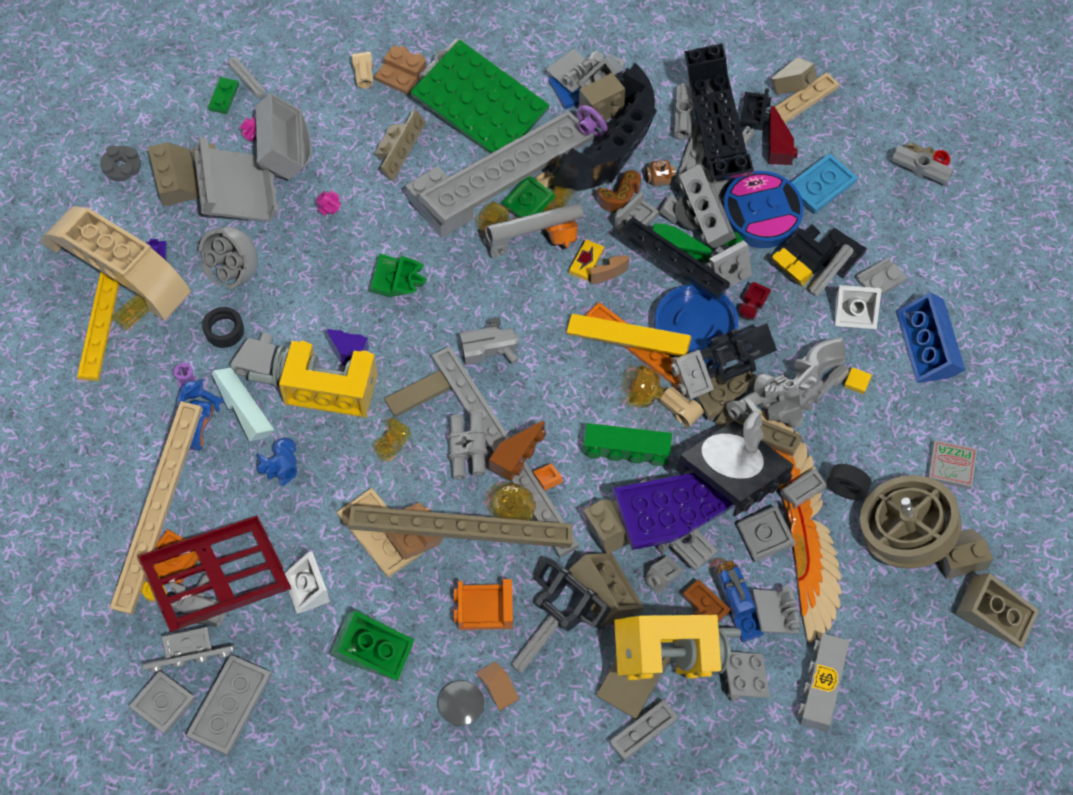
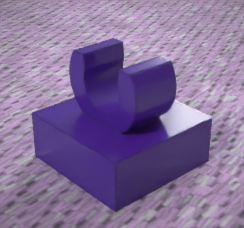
(159, 247)

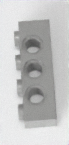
(722, 230)

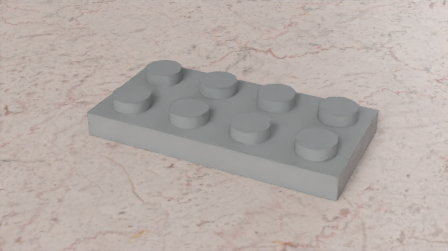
(229, 705)

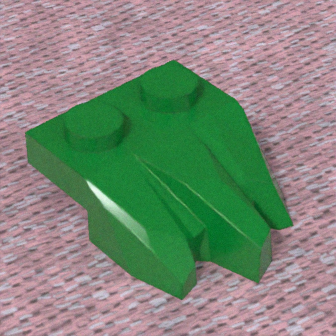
(396, 276)

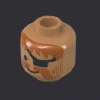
(660, 173)

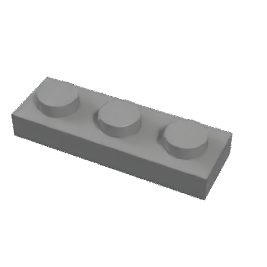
(643, 730)

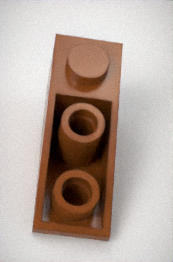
(512, 453)

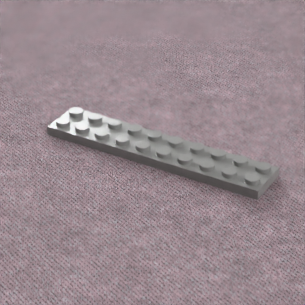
(504, 168)

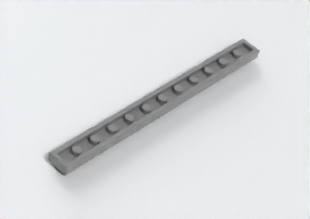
(472, 400)

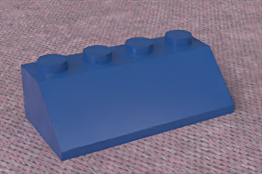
(930, 339)

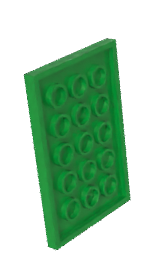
(479, 98)

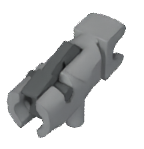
(196, 603)

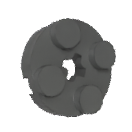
(120, 153)

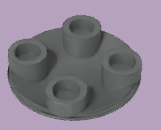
(461, 703)

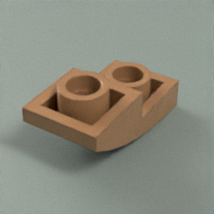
(615, 267)

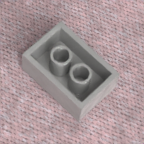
(423, 183)

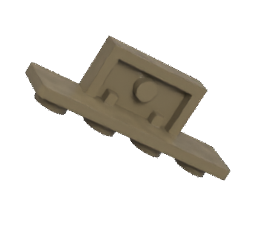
(398, 144)

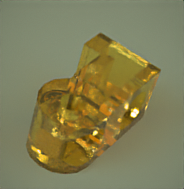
(393, 441)

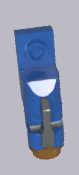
(739, 601)

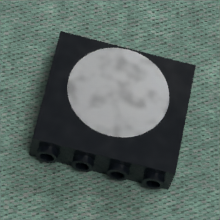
(733, 470)

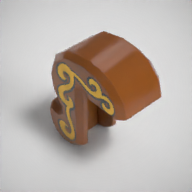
(614, 201)

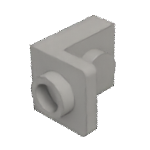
(662, 574)

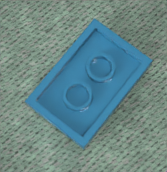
(823, 183)

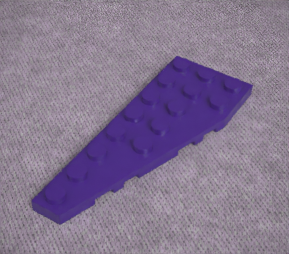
(667, 508)

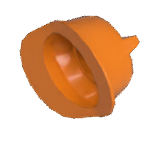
(563, 233)

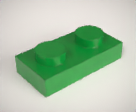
(223, 95)

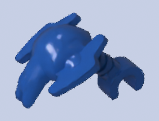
(195, 389)

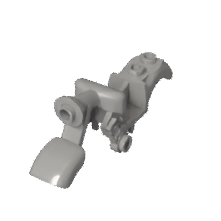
(790, 398)

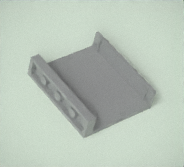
(234, 184)

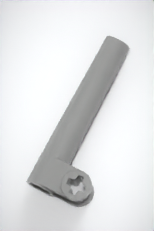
(499, 234)

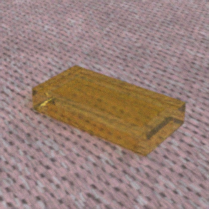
(131, 312)

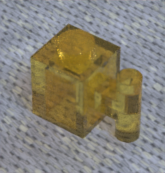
(492, 215)

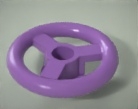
(589, 123)

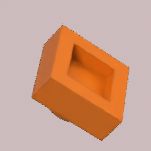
(548, 476)

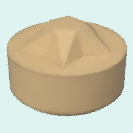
(545, 178)

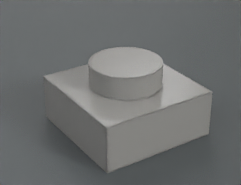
(668, 209)

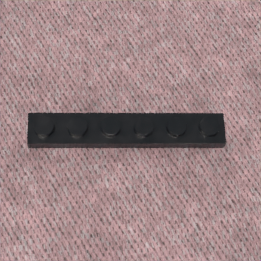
(675, 258)

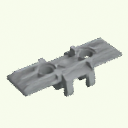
(695, 552)

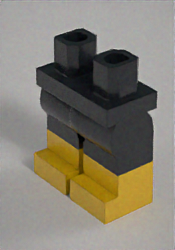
(803, 254)

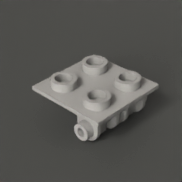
(571, 69)
(777, 611)
(746, 676)

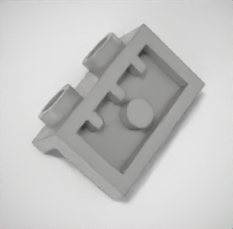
(691, 374)

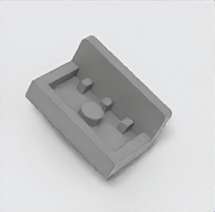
(638, 209)

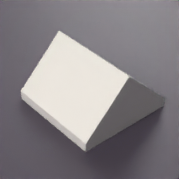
(857, 306)
(307, 584)

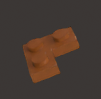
(705, 601)

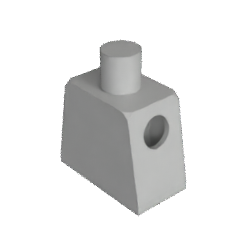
(255, 357)

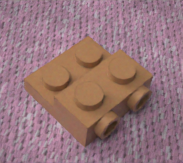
(401, 69)
(413, 545)

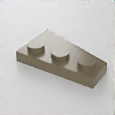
(717, 399)

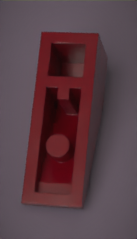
(780, 140)

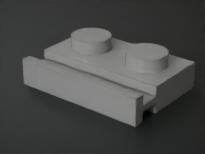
(883, 276)

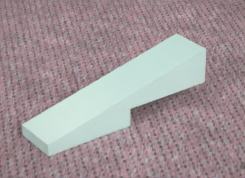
(237, 397)

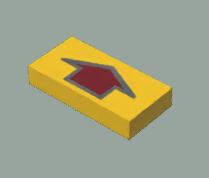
(586, 258)

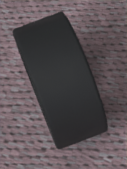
(226, 340)
(849, 482)

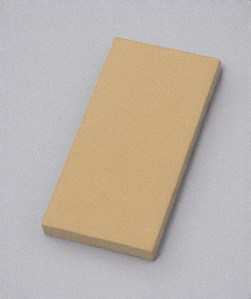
(376, 543)

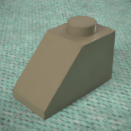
(794, 77)

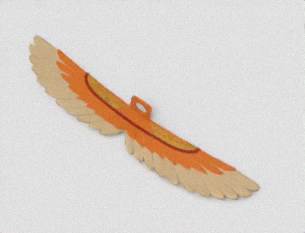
(813, 550)

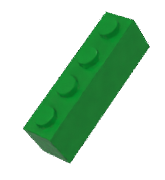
(627, 444)

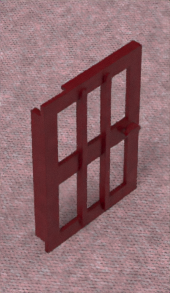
(218, 582)

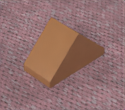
(498, 685)

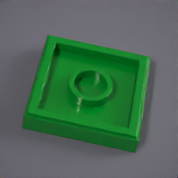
(528, 198)

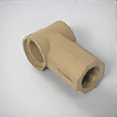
(363, 67)
(685, 410)

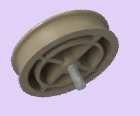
(910, 521)

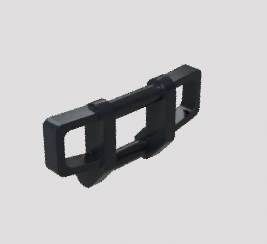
(552, 593)

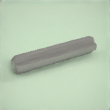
(247, 77)
(831, 269)
(535, 644)

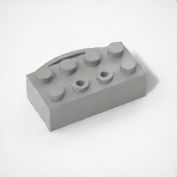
(281, 137)

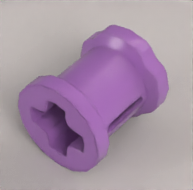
(187, 374)

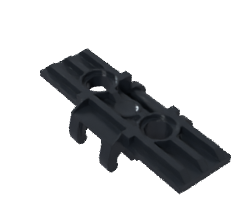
(731, 346)

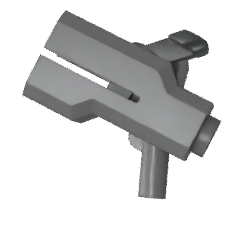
(489, 342)

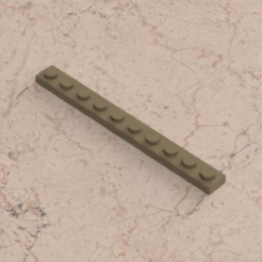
(460, 526)

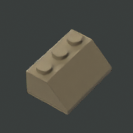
(174, 173)
(607, 579)

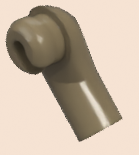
(918, 149)

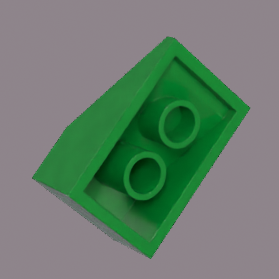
(372, 646)

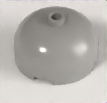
(229, 247)

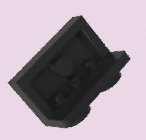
(754, 109)

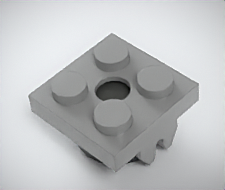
(731, 262)

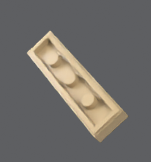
(806, 98)

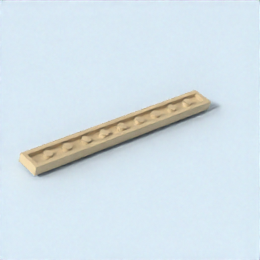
(156, 506)

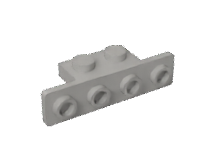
(187, 646)

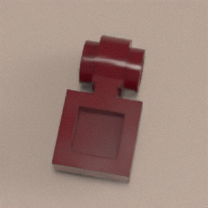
(756, 297)

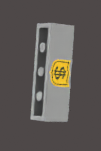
(824, 682)

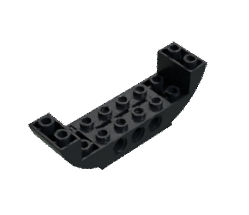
(717, 114)
(581, 172)

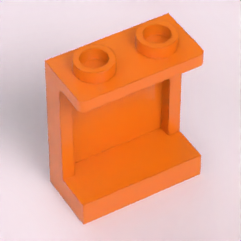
(484, 606)

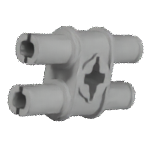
(468, 445)

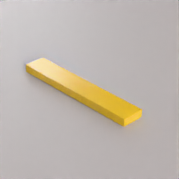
(98, 328)
(629, 335)

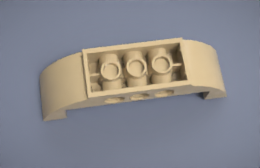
(120, 257)

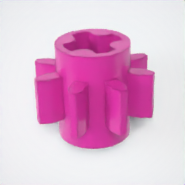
(249, 129)
(328, 202)

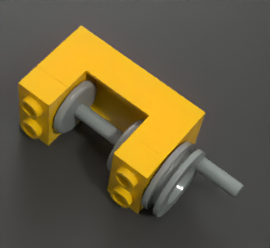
(316, 388)
(698, 645)

